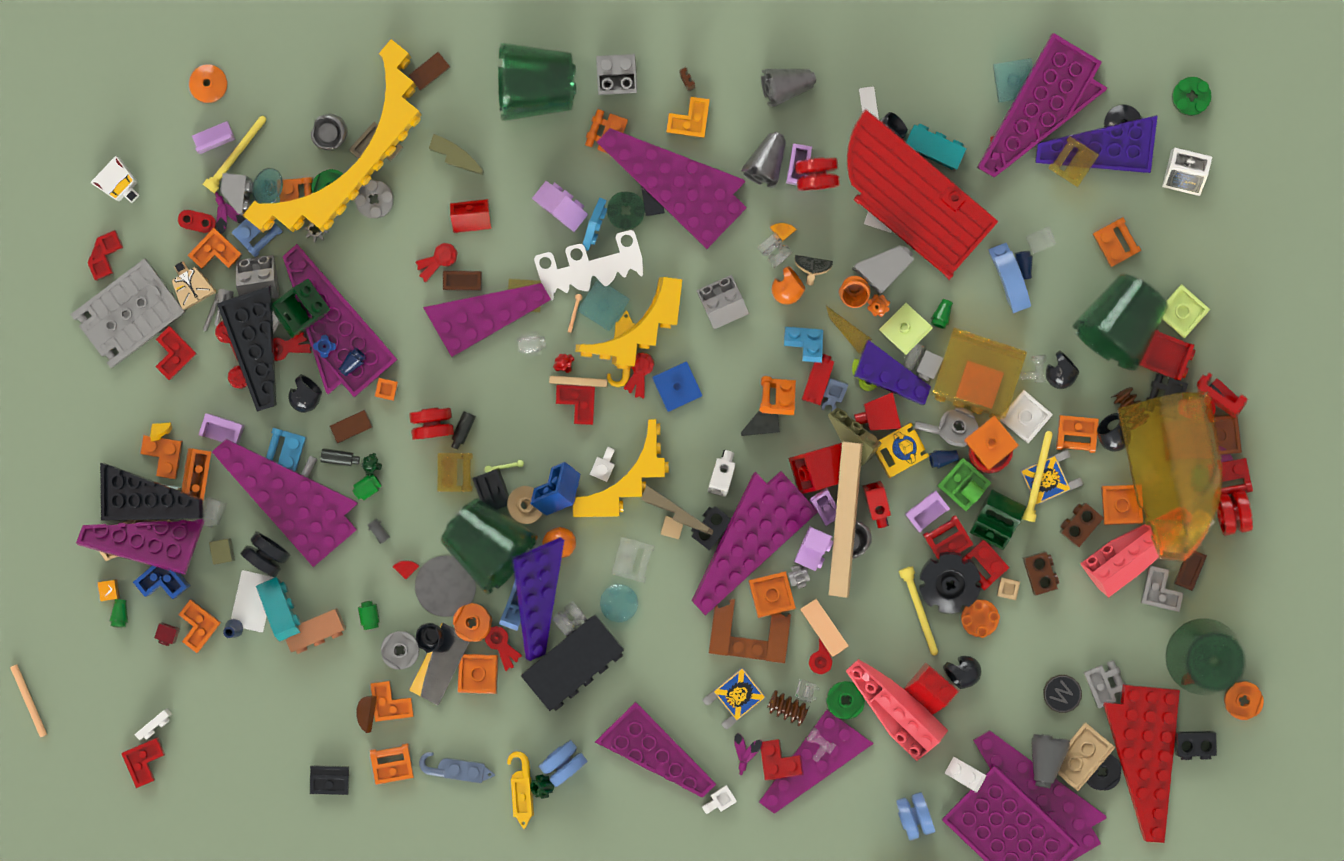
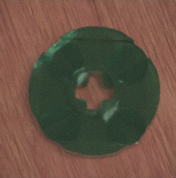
(615, 208)

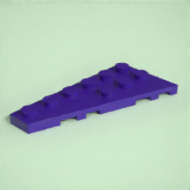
(1119, 146)
(536, 589)

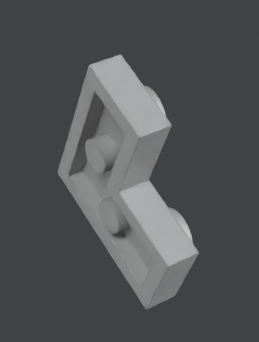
(1155, 592)

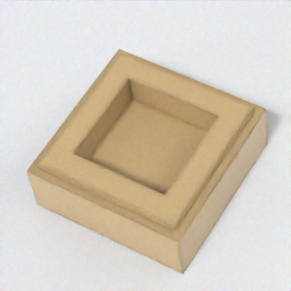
(671, 528)
(1008, 588)

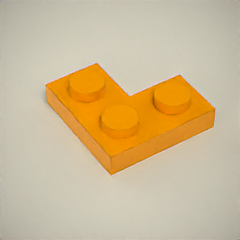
(694, 123)

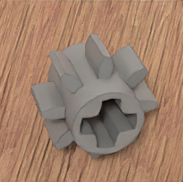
(318, 235)
(798, 576)

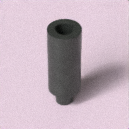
(462, 429)
(339, 457)

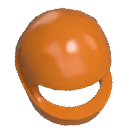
(789, 289)
(854, 291)
(567, 535)

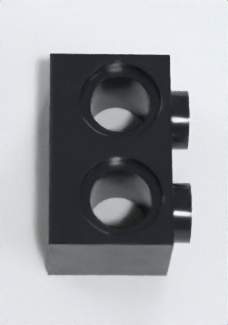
(718, 529)
(1195, 739)

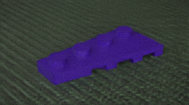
(885, 372)

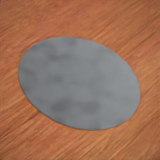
(444, 586)

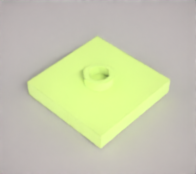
(1184, 311)
(906, 328)

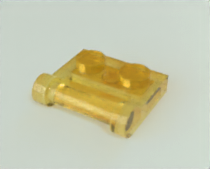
(1078, 165)
(448, 472)

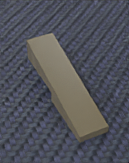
(654, 498)

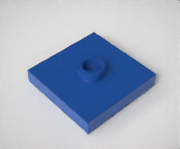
(677, 386)

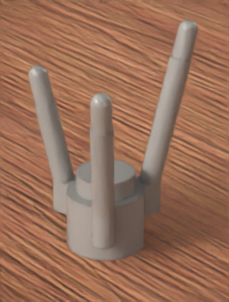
(221, 296)

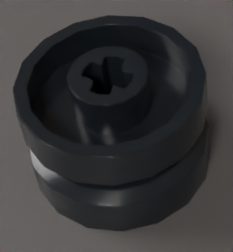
(265, 554)

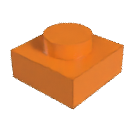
(386, 389)

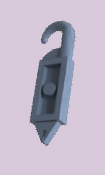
(457, 769)

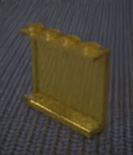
(978, 374)

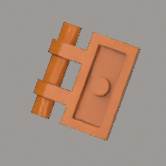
(613, 122)

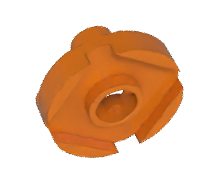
(461, 623)
(1252, 694)

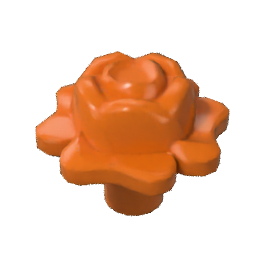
(878, 305)

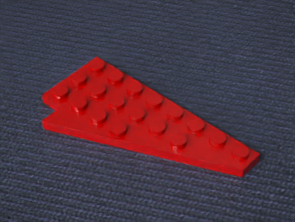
(1145, 745)

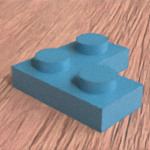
(595, 224)
(809, 339)

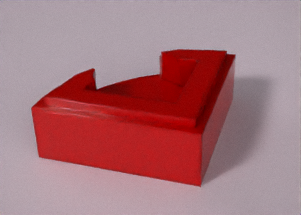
(405, 568)

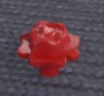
(563, 362)

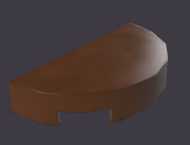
(365, 712)

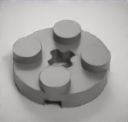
(384, 196)
(953, 417)
(389, 652)

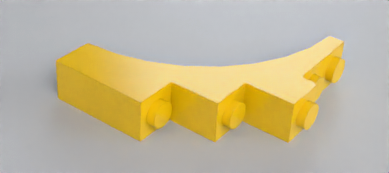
(662, 311)
(648, 465)

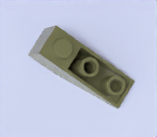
(852, 431)

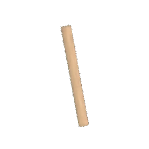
(28, 700)

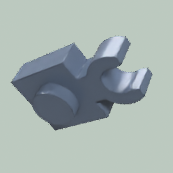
(834, 392)

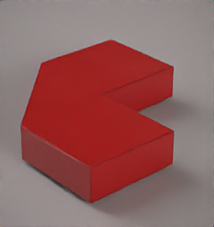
(103, 246)

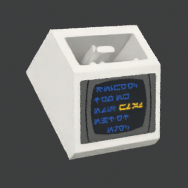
(1186, 171)

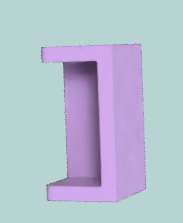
(220, 429)
(927, 511)

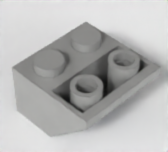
(616, 74)
(237, 191)
(257, 274)
(722, 302)

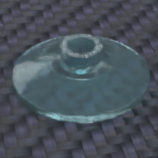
(267, 186)

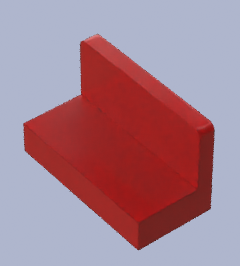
(470, 216)

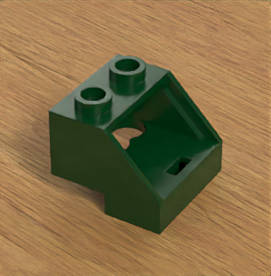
(296, 319)
(998, 531)

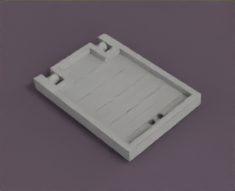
(128, 313)

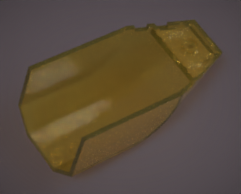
(1174, 468)

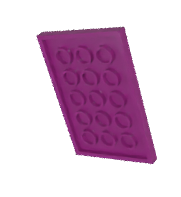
(1007, 824)

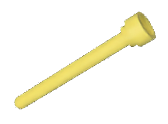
(213, 183)
(1029, 513)
(908, 576)

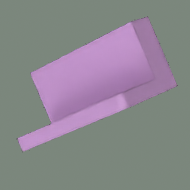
(213, 137)

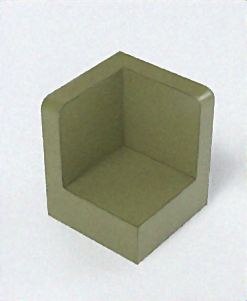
(222, 551)

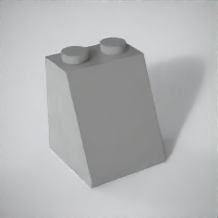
(884, 268)

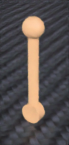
(578, 297)

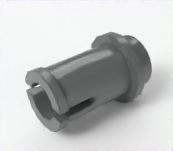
(378, 531)

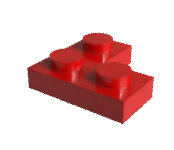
(179, 353)
(583, 399)
(138, 758)
(777, 767)

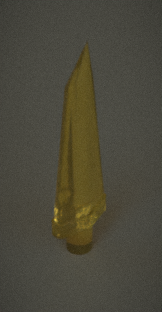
(853, 335)

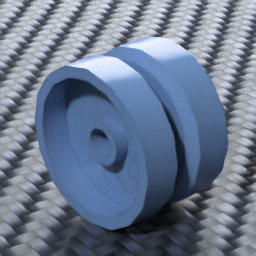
(563, 763)
(915, 816)

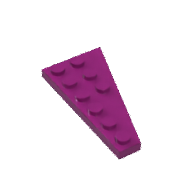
(475, 318)
(153, 543)
(648, 745)
(848, 745)

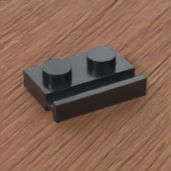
(492, 489)
(329, 780)

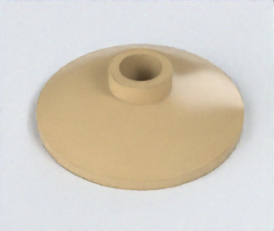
(523, 516)

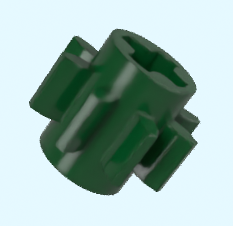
(541, 786)

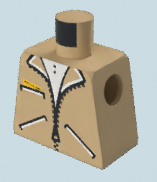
(191, 286)

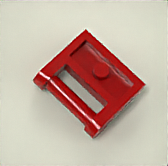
(1236, 470)
(954, 543)
(990, 562)

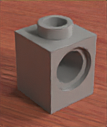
(929, 365)

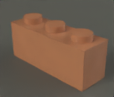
(316, 631)

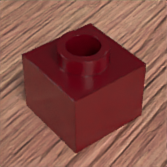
(166, 634)

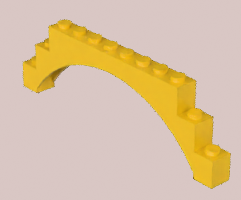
(330, 201)

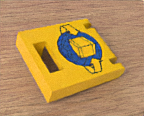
(903, 448)

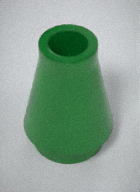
(942, 314)
(119, 614)

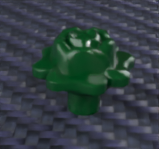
(371, 464)

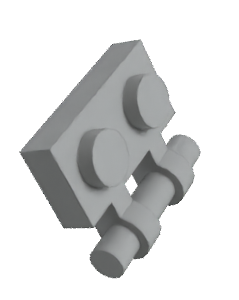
(1100, 685)

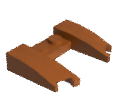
(724, 644)

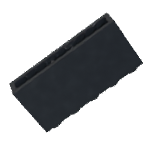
(573, 663)

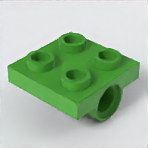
(964, 484)

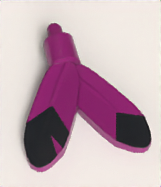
(223, 211)
(745, 754)

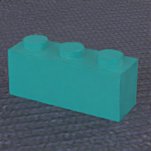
(936, 147)
(278, 608)

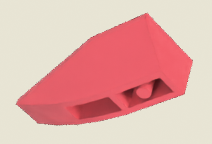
(1121, 560)
(897, 710)

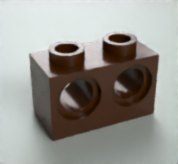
(1085, 528)
(1036, 574)

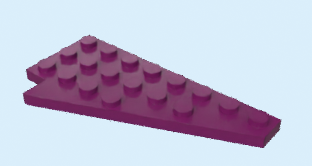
(1051, 95)
(689, 190)
(342, 327)
(299, 506)
(758, 527)
(1058, 801)

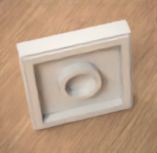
(1026, 416)

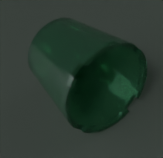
(534, 81)
(1122, 321)
(486, 543)
(1190, 655)

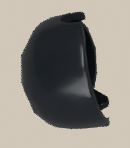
(894, 123)
(429, 637)

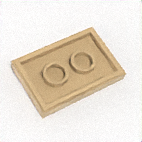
(1084, 757)

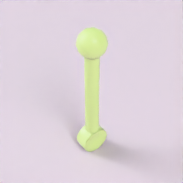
(519, 463)

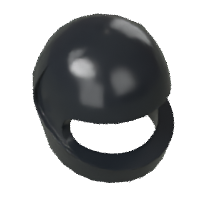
(1064, 374)
(306, 395)
(1111, 439)
(966, 674)

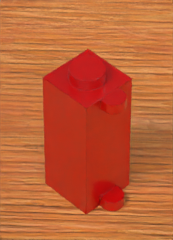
(818, 380)

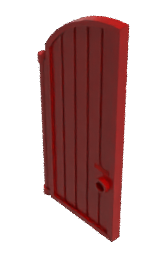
(914, 196)

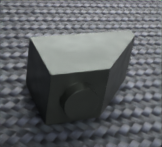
(762, 424)

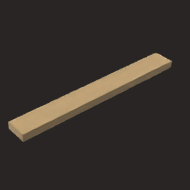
(845, 519)

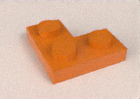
(214, 245)
(168, 454)
(203, 625)
(389, 708)

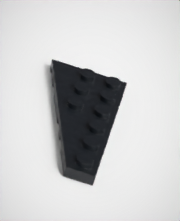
(251, 333)
(138, 498)

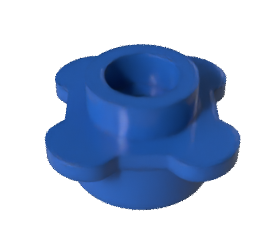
(324, 341)

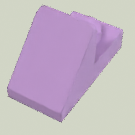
(825, 506)

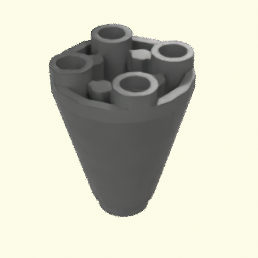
(1048, 758)

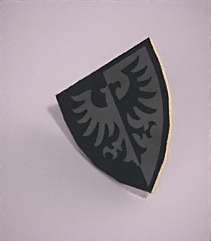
(812, 266)

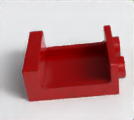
(1168, 356)
(1219, 400)

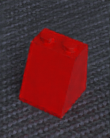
(817, 468)
(931, 689)

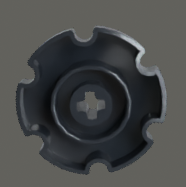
(951, 596)

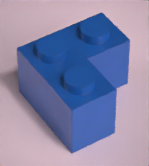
(559, 490)
(154, 577)

